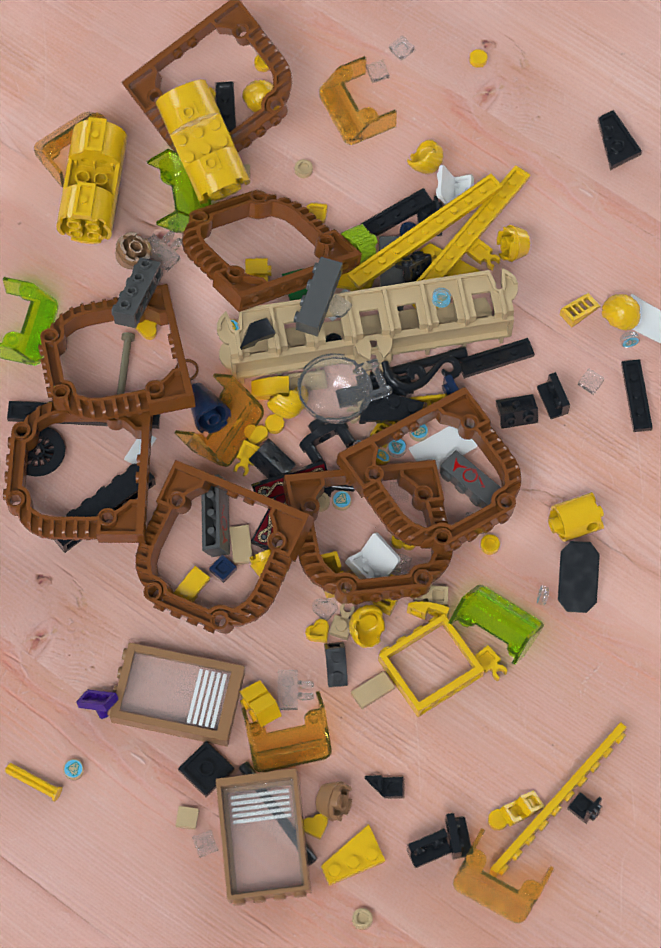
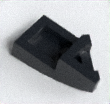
(257, 332)
(387, 786)

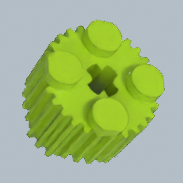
(362, 241)

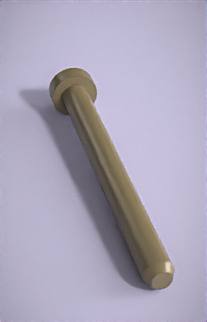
(127, 338)

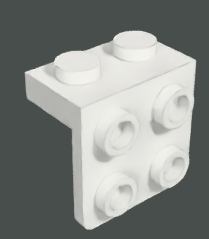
(450, 186)
(374, 560)

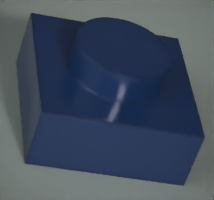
(449, 385)
(223, 568)

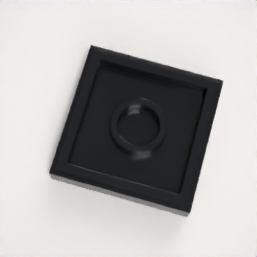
(204, 768)

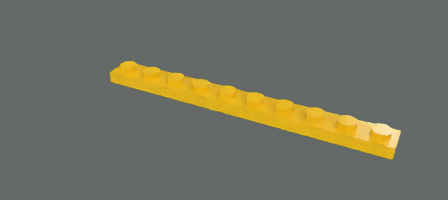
(476, 225)
(424, 231)
(553, 806)

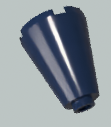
(210, 411)

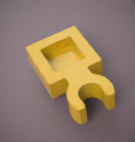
(483, 253)
(245, 452)
(489, 661)

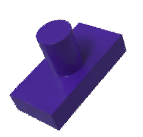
(98, 700)

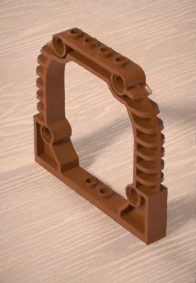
(230, 20)
(232, 282)
(158, 397)
(458, 412)
(419, 480)
(186, 484)
(127, 522)

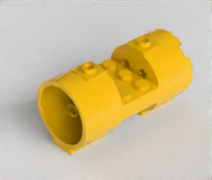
(202, 141)
(92, 181)

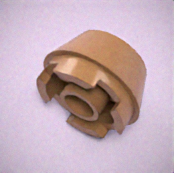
(130, 249)
(333, 800)

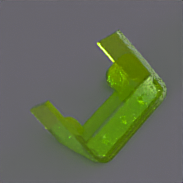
(184, 196)
(41, 313)
(498, 618)

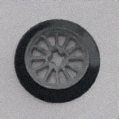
(54, 440)

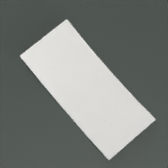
(649, 320)
(441, 446)

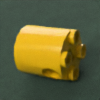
(576, 517)

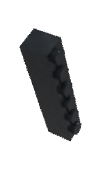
(112, 496)

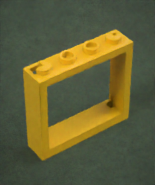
(445, 692)

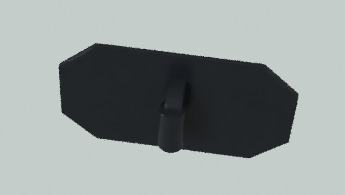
(578, 577)

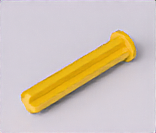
(34, 781)

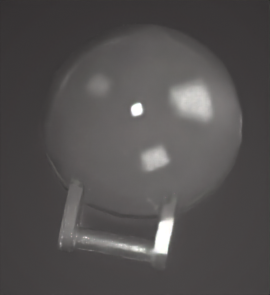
(339, 388)

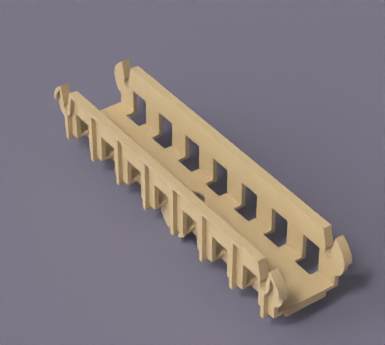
(395, 331)

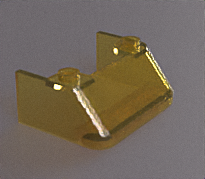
(351, 122)
(51, 145)
(245, 416)
(291, 745)
(494, 893)

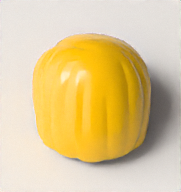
(254, 94)
(427, 157)
(621, 311)
(286, 406)
(367, 625)

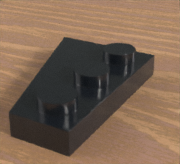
(617, 140)
(390, 409)

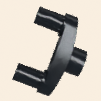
(321, 432)

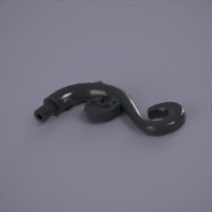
(416, 369)

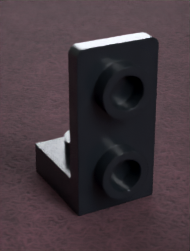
(336, 664)
(585, 808)

